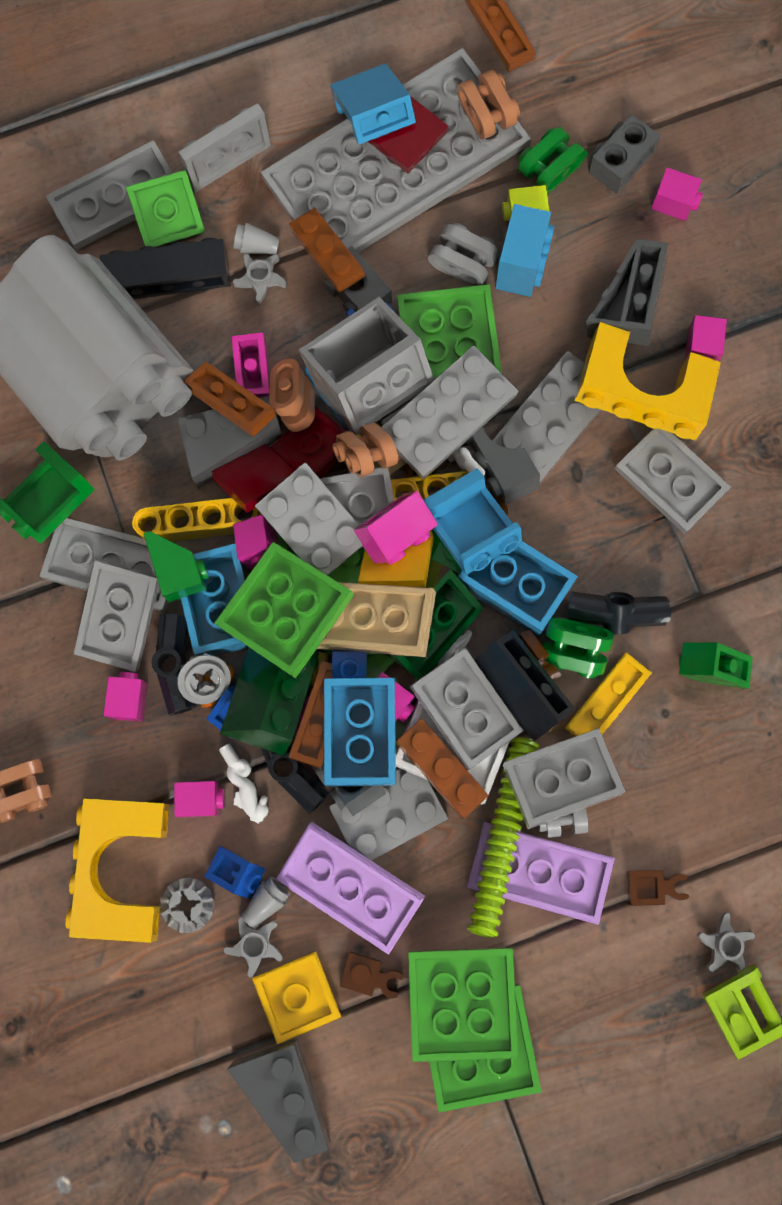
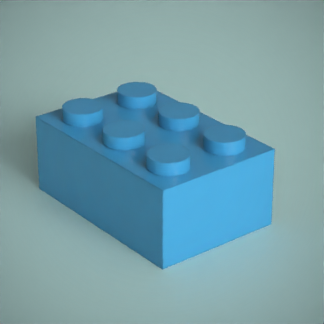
(521, 586)
(204, 608)
(359, 732)

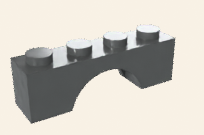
(509, 470)

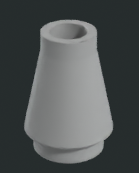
(254, 240)
(266, 901)

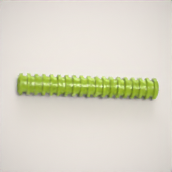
(500, 851)

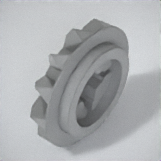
(206, 691)
(200, 914)

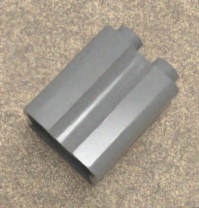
(84, 352)

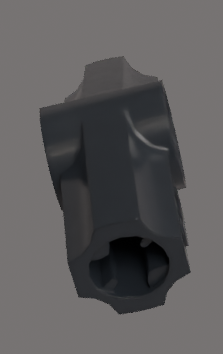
(619, 611)
(171, 643)
(299, 783)

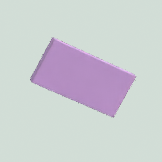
(551, 876)
(350, 888)

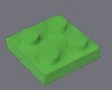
(165, 209)

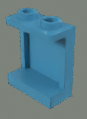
(373, 103)
(472, 523)

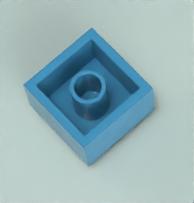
(524, 250)

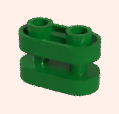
(552, 144)
(578, 646)

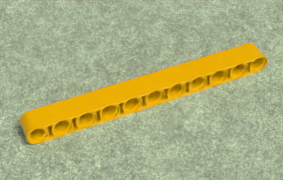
(229, 510)

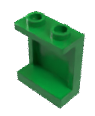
(45, 496)

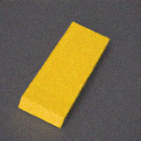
(609, 697)

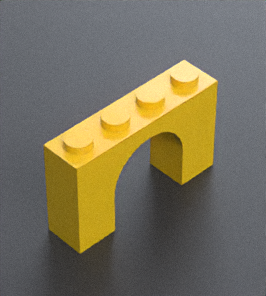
(607, 387)
(93, 911)

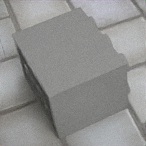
(367, 365)

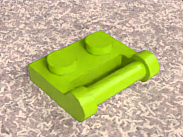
(736, 1017)

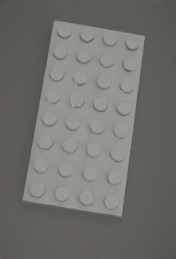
(367, 193)

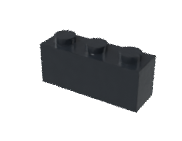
(524, 685)

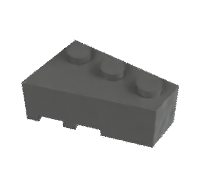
(634, 293)
(215, 441)
(284, 1097)

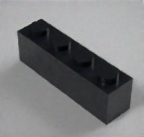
(170, 268)

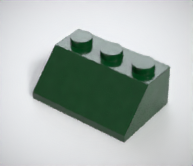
(452, 614)
(267, 703)

